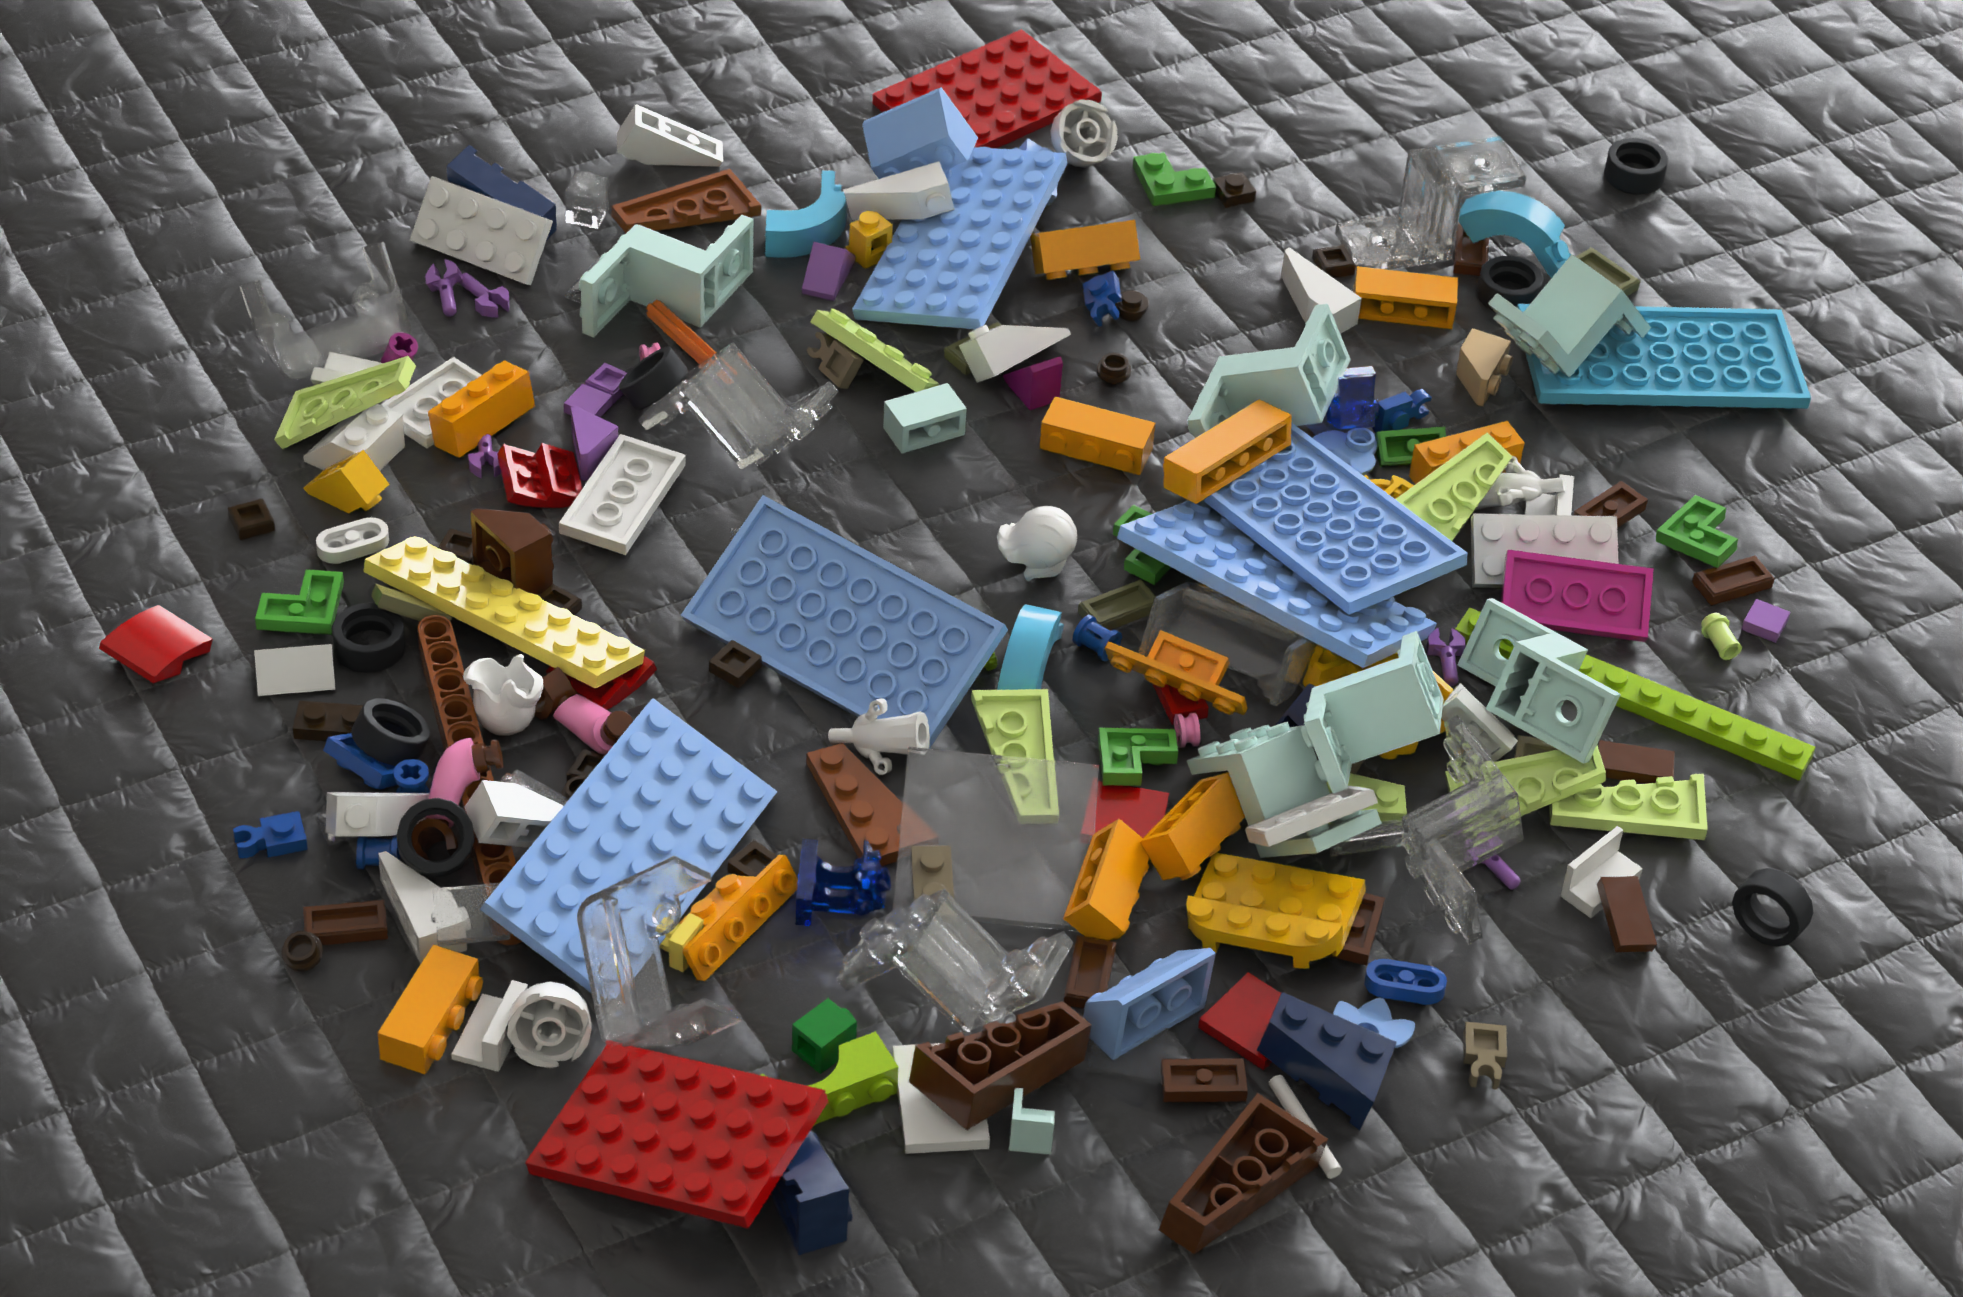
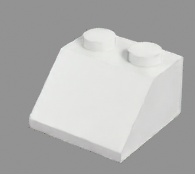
(374, 430)

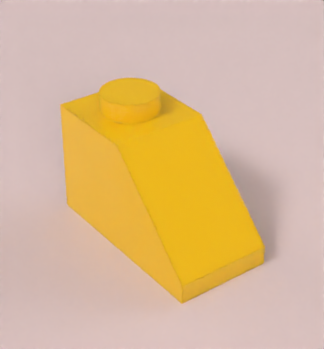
(349, 484)

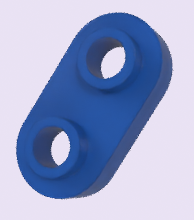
(1405, 981)

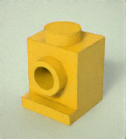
(868, 232)

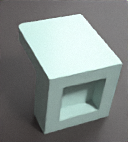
(1030, 1128)

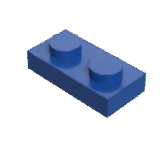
(351, 757)

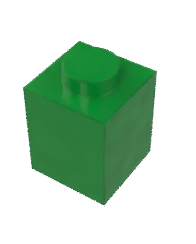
(821, 1032)

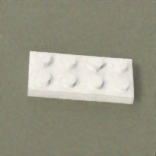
(481, 230)
(622, 494)
(1556, 535)

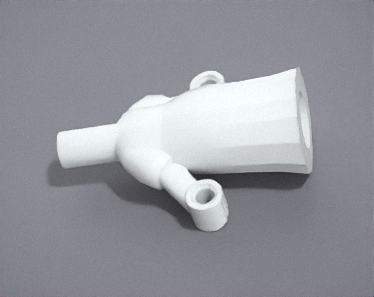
(1519, 486)
(884, 734)

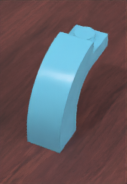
(1520, 218)
(795, 231)
(1029, 648)

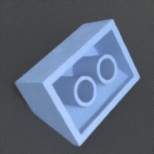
(918, 135)
(1150, 1001)

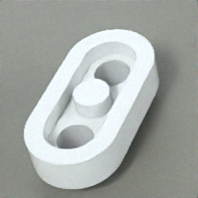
(352, 540)

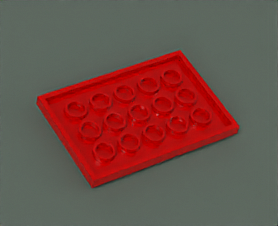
(999, 88)
(678, 1133)

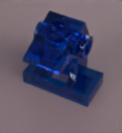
(1354, 401)
(864, 879)

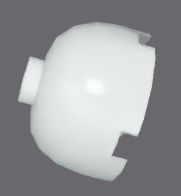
(1084, 133)
(549, 1024)

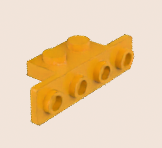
(1183, 666)
(735, 912)

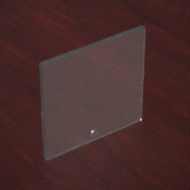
(1011, 828)

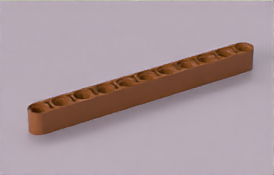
(457, 722)

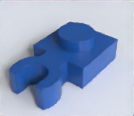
(1101, 295)
(1398, 409)
(276, 834)

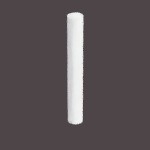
(1292, 1105)

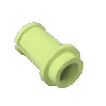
(1717, 629)

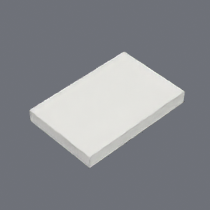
(428, 393)
(1310, 815)
(926, 1125)

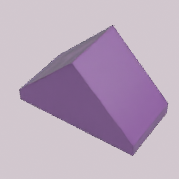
(827, 271)
(591, 440)

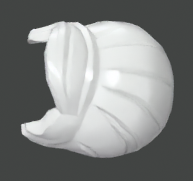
(1039, 541)
(504, 695)

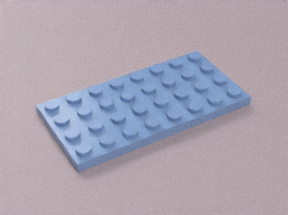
(958, 261)
(1335, 526)
(1224, 558)
(843, 619)
(647, 800)

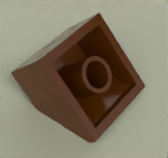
(513, 548)

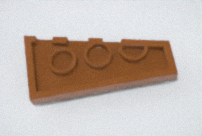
(688, 204)
(858, 800)

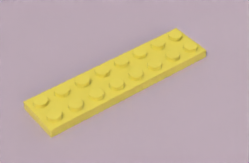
(505, 612)

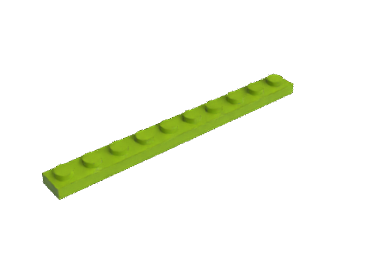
(1686, 713)

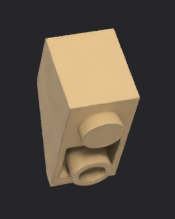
(1482, 363)

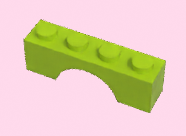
(861, 1077)

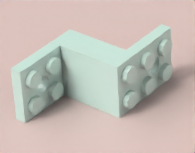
(658, 267)
(1569, 317)
(1292, 379)
(1538, 680)
(1372, 712)
(1275, 774)

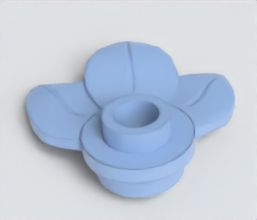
(1354, 447)
(1377, 1018)

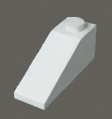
(662, 141)
(904, 195)
(1314, 287)
(1006, 346)
(368, 812)
(509, 814)
(413, 903)

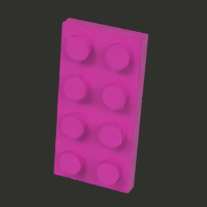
(1579, 594)

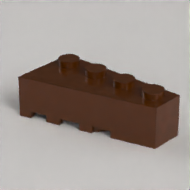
(979, 1072)
(1242, 1172)

